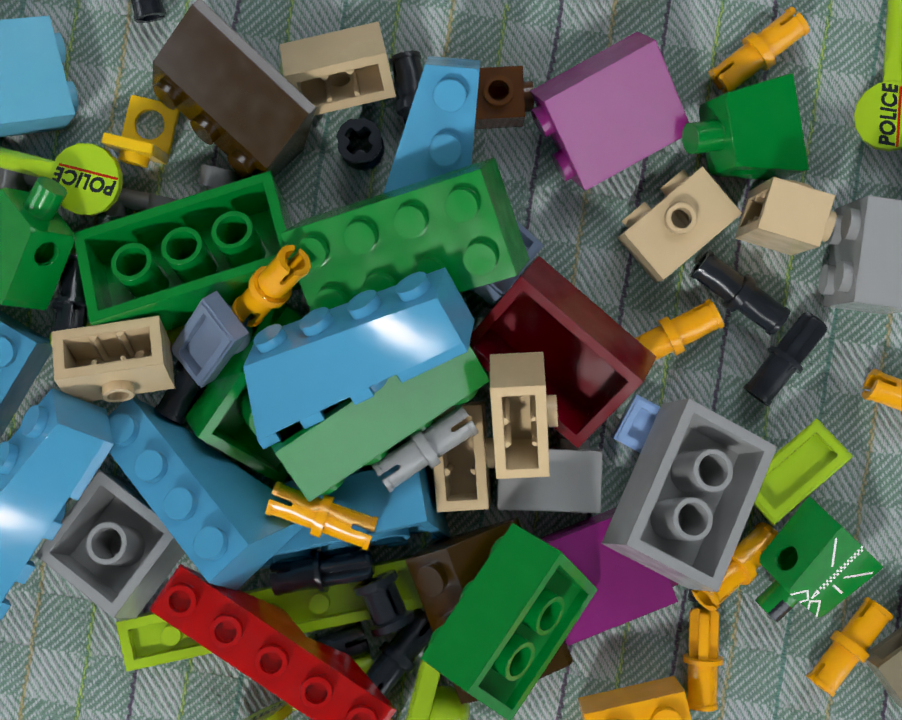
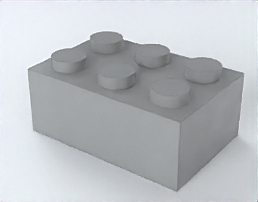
(690, 495)

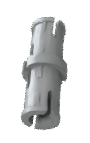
(425, 448)

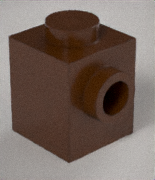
(502, 97)

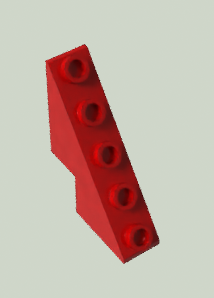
(270, 649)

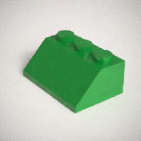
(224, 411)
(510, 621)

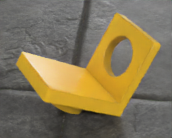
(138, 150)

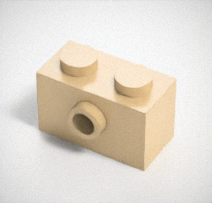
(339, 68)
(786, 216)
(678, 224)
(113, 360)
(521, 415)
(464, 471)

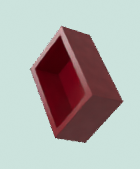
(586, 353)

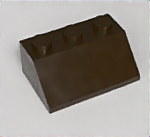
(231, 94)
(445, 570)

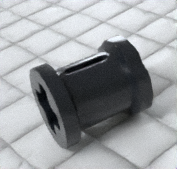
(360, 128)
(384, 603)

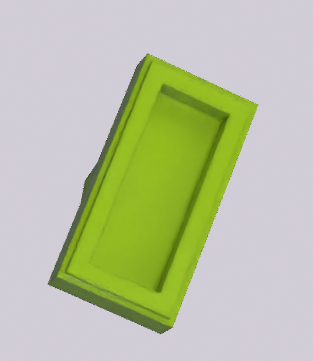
(800, 470)
(434, 702)

